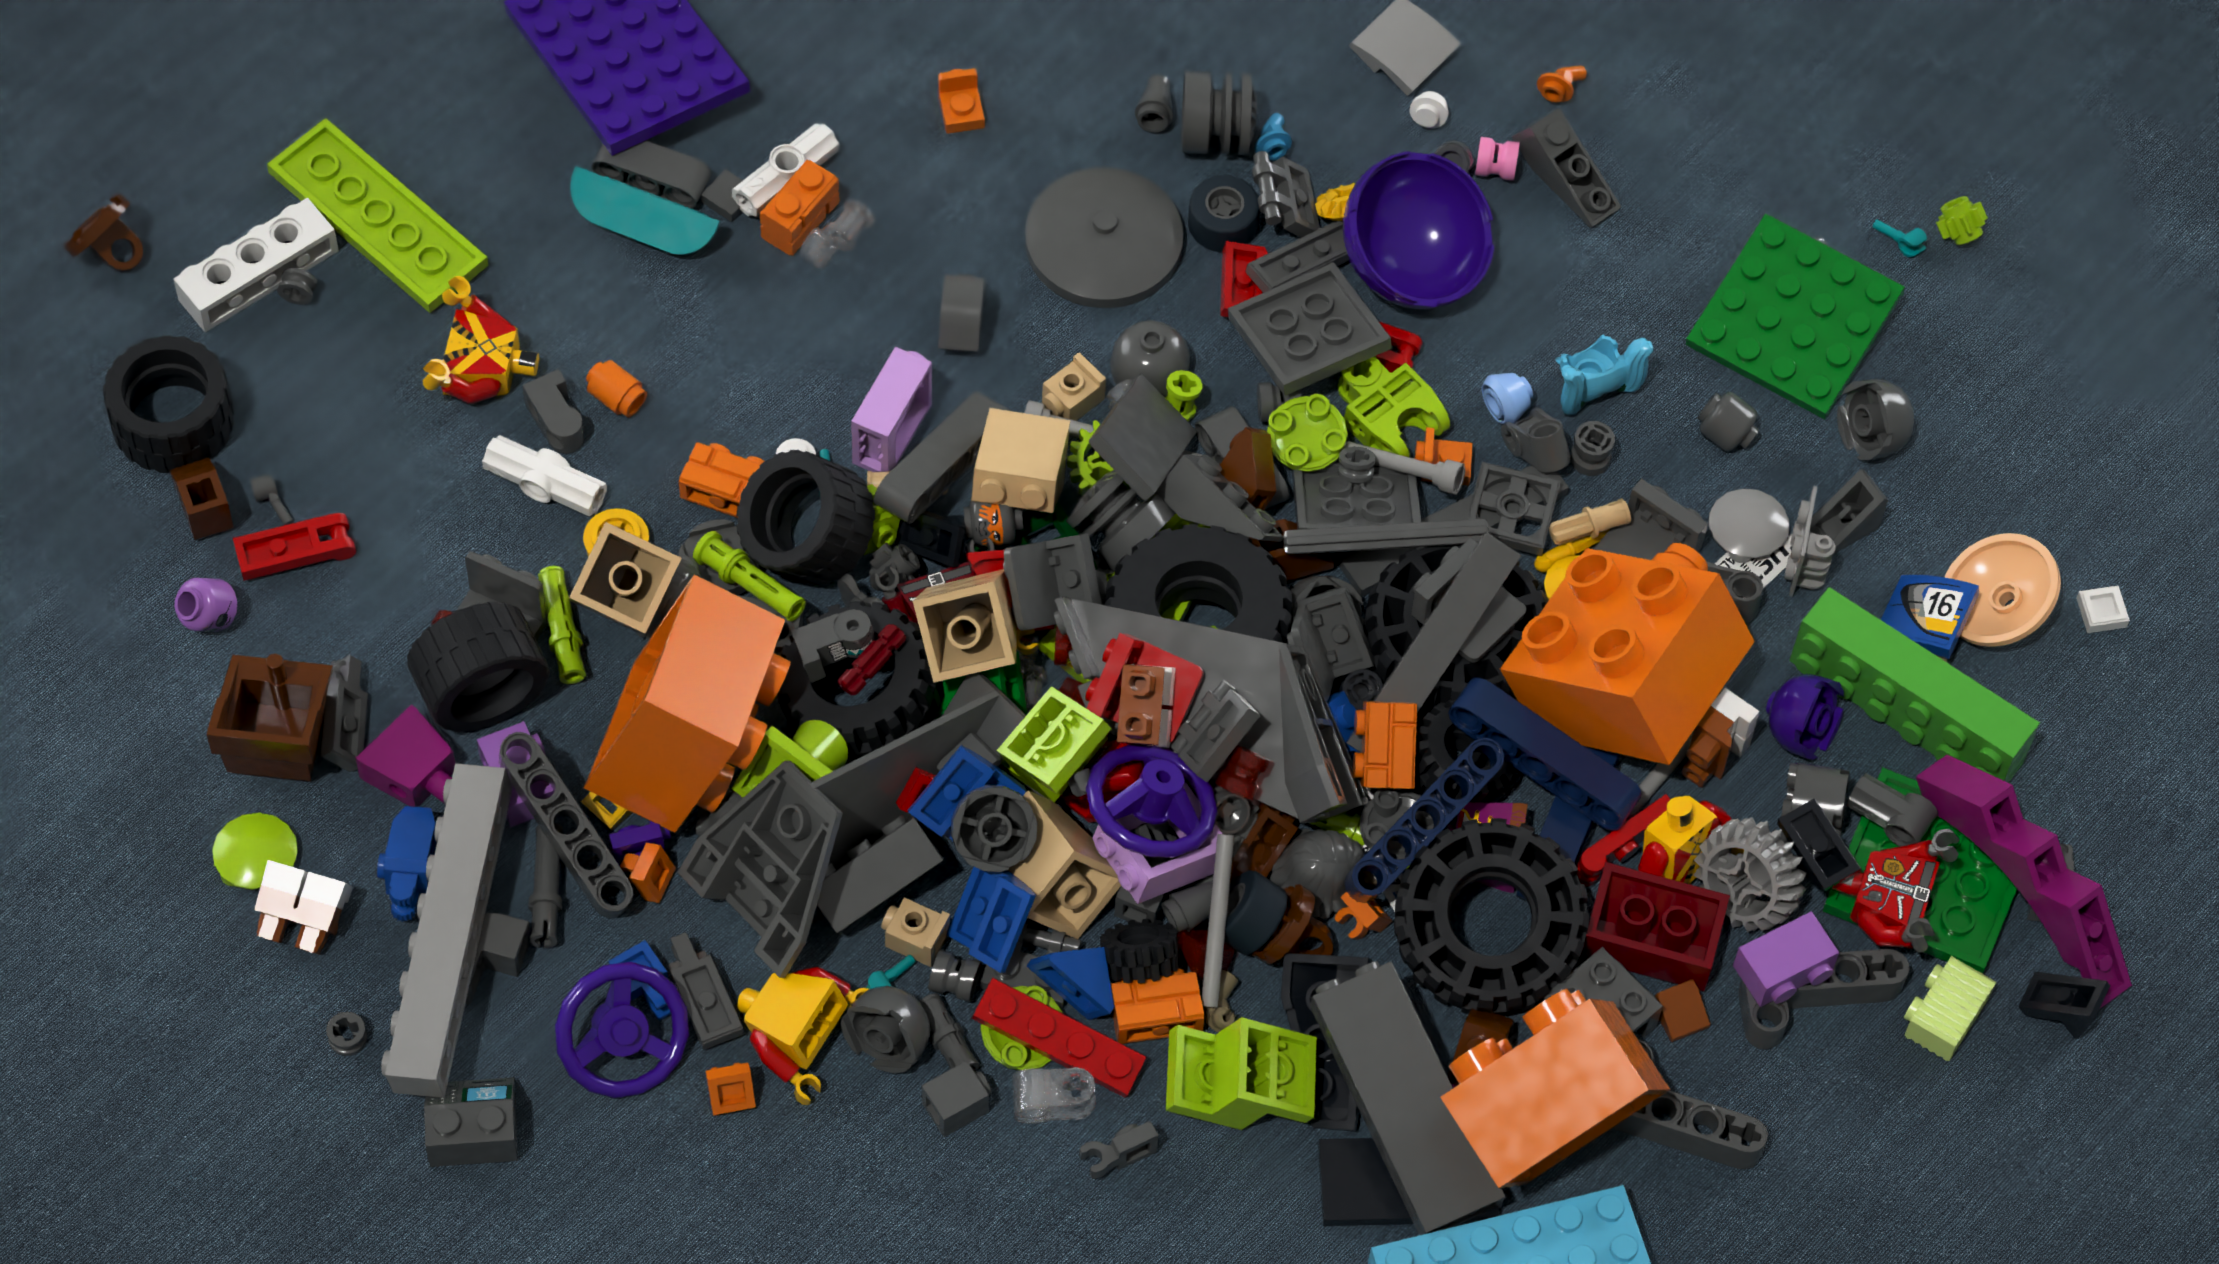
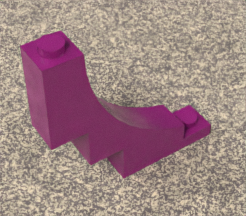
(2032, 858)

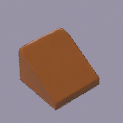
(1682, 1010)

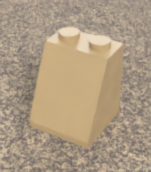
(1021, 460)
(624, 578)
(967, 625)
(1064, 871)

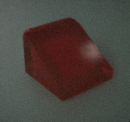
(1194, 949)

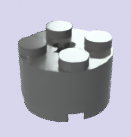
(1824, 784)

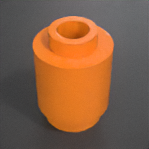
(615, 388)

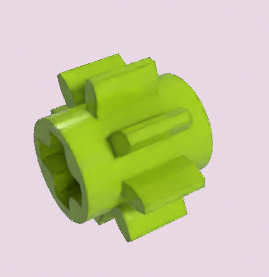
(1961, 220)

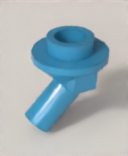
(1274, 138)

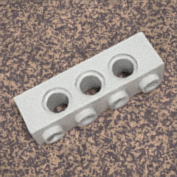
(248, 282)

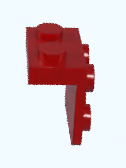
(1126, 649)

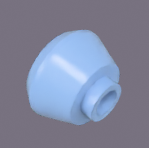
(1506, 396)

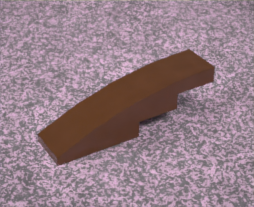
(1264, 842)

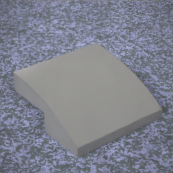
(1405, 44)

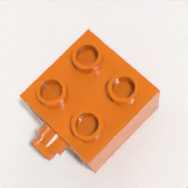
(1630, 651)
(691, 707)
(1552, 1091)

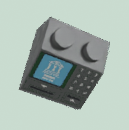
(472, 1123)

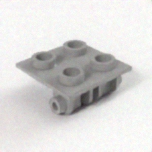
(1810, 551)

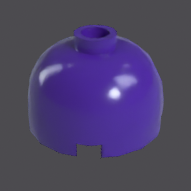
(1805, 714)

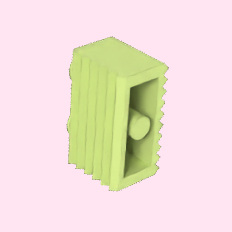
(1948, 1008)

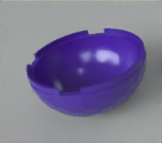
(1418, 230)

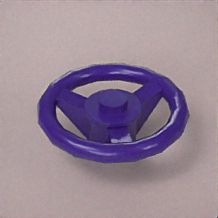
(1154, 800)
(620, 1029)

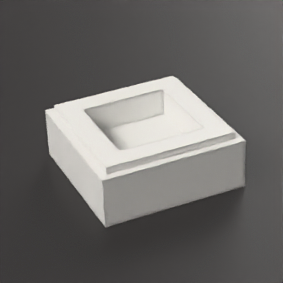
(2102, 609)

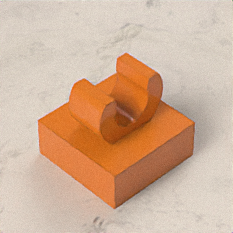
(649, 871)
(1368, 916)
(730, 1088)

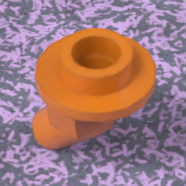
(1557, 85)

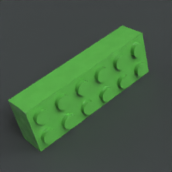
(1911, 688)

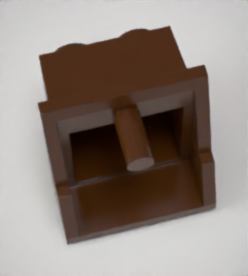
(270, 716)

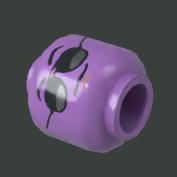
(206, 604)

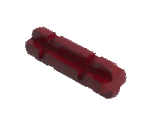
(872, 659)

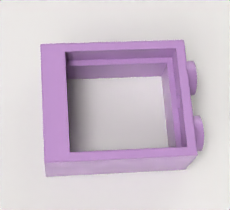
(892, 411)
(1147, 882)

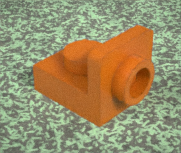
(960, 100)
(1436, 450)

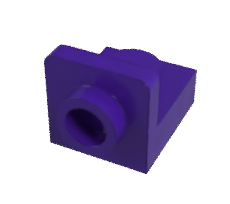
(634, 837)

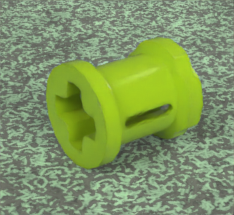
(1184, 395)

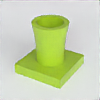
(813, 750)

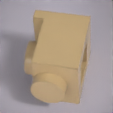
(1074, 389)
(920, 941)

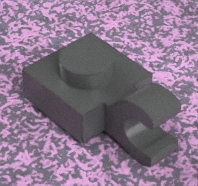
(1126, 1148)

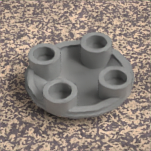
(1748, 524)

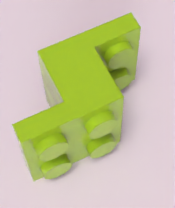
(1053, 743)
(1241, 1073)

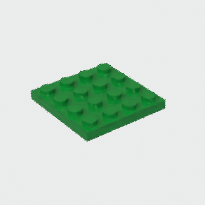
(1795, 316)
(1966, 897)

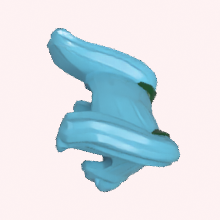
(1602, 371)

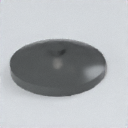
(1104, 237)

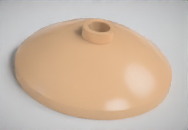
(2007, 569)

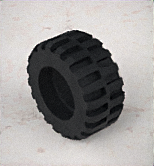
(892, 714)

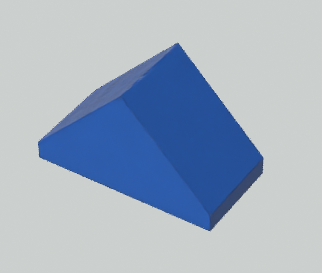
(1078, 978)

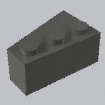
(877, 871)

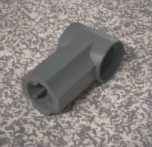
(1902, 816)

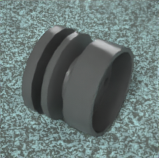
(1217, 112)
(1119, 517)

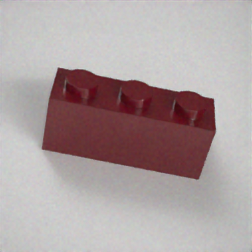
(1656, 925)

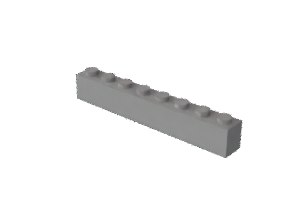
(448, 931)

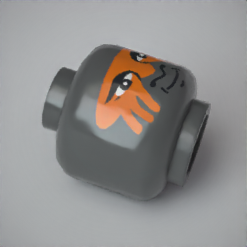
(992, 521)

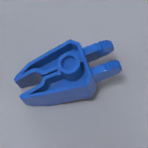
(406, 859)

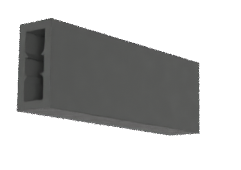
(1399, 1094)

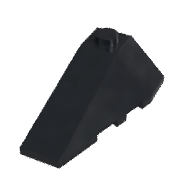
(1300, 977)

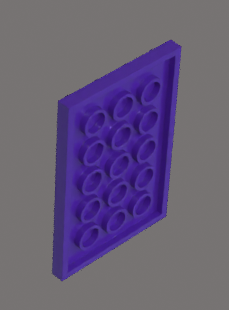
(630, 63)

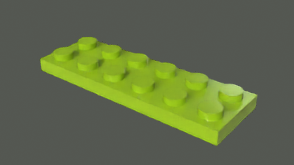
(377, 214)

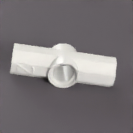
(762, 185)
(544, 475)

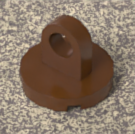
(102, 231)
(1295, 927)

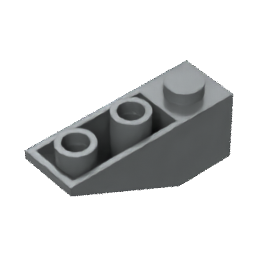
(1566, 167)
(1206, 497)

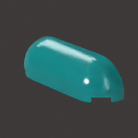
(640, 213)

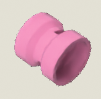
(1506, 158)

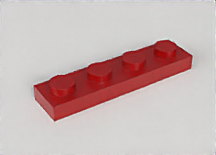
(1058, 1037)

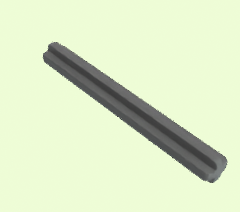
(1383, 536)

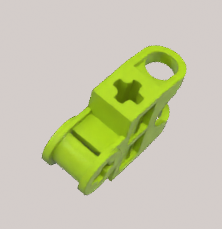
(1387, 402)

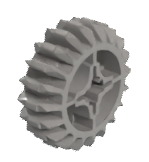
(1762, 869)

